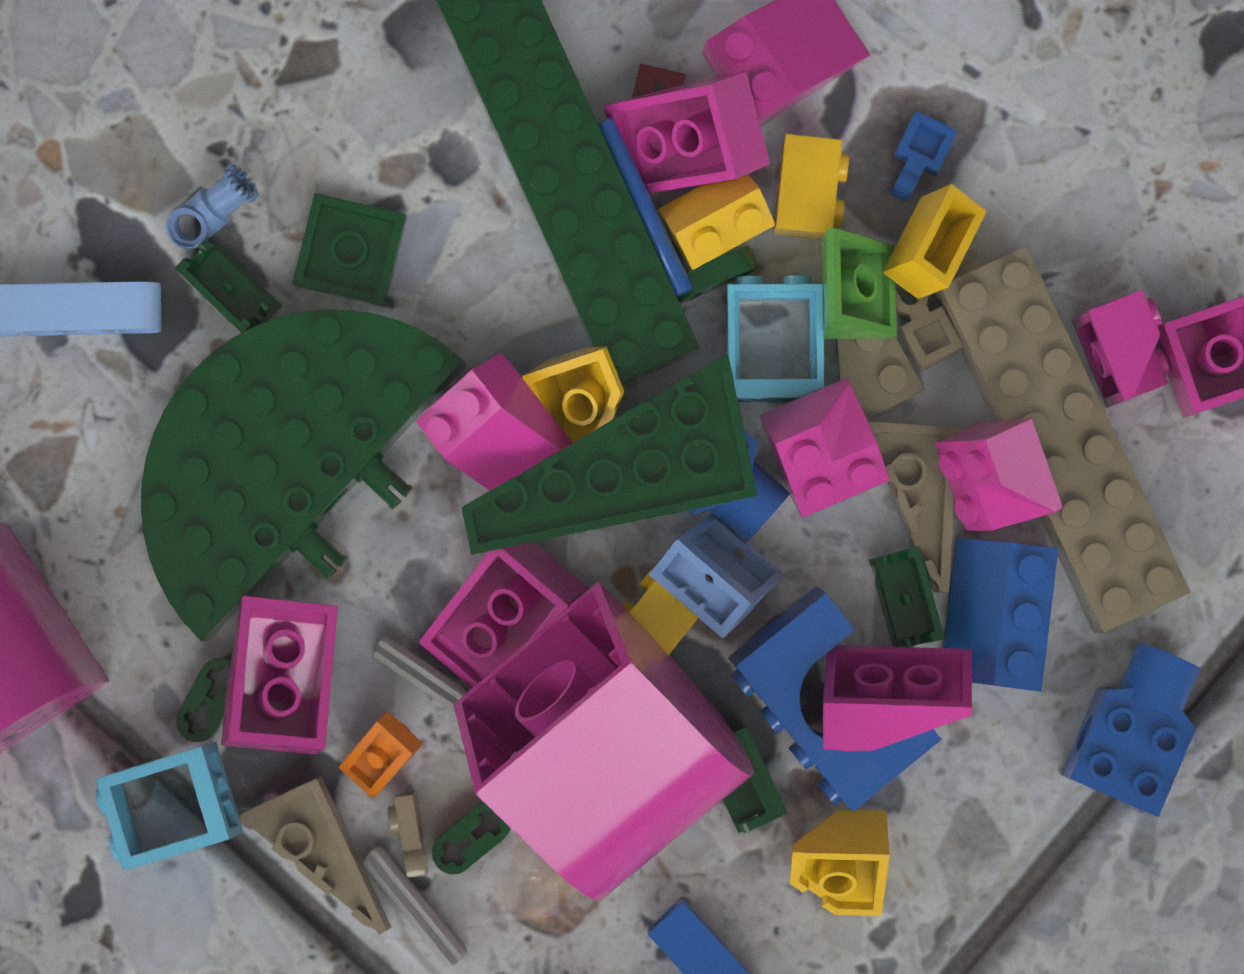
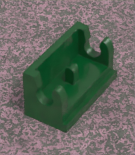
(228, 286)
(906, 598)
(757, 798)

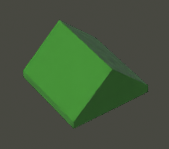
(856, 293)

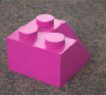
(1121, 346)
(1206, 356)
(824, 448)
(998, 474)

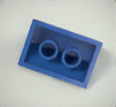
(1001, 610)

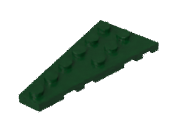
(650, 462)

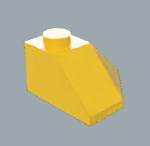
(578, 389)
(845, 862)

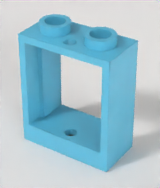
(794, 289)
(213, 797)

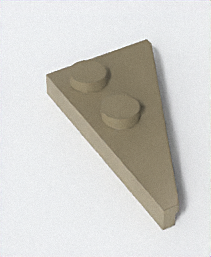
(877, 373)
(920, 491)
(311, 834)

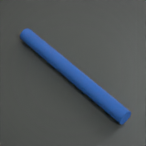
(646, 208)

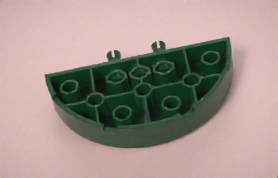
(272, 443)

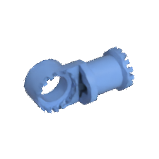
(212, 206)

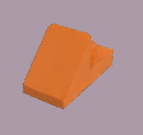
(380, 754)

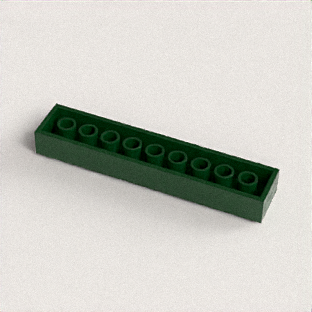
(571, 183)

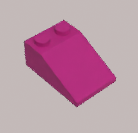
(786, 51)
(692, 132)
(492, 424)
(500, 609)
(280, 676)
(892, 694)

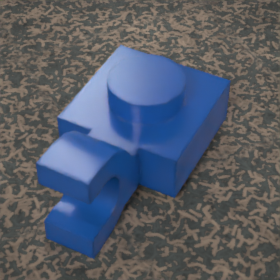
(922, 149)

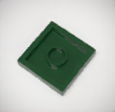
(349, 250)

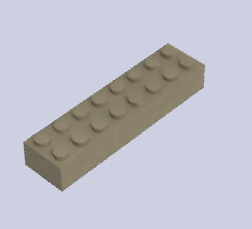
(1033, 371)

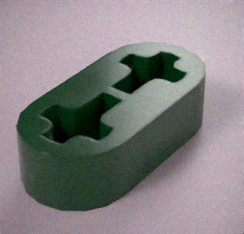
(719, 272)
(196, 699)
(478, 847)

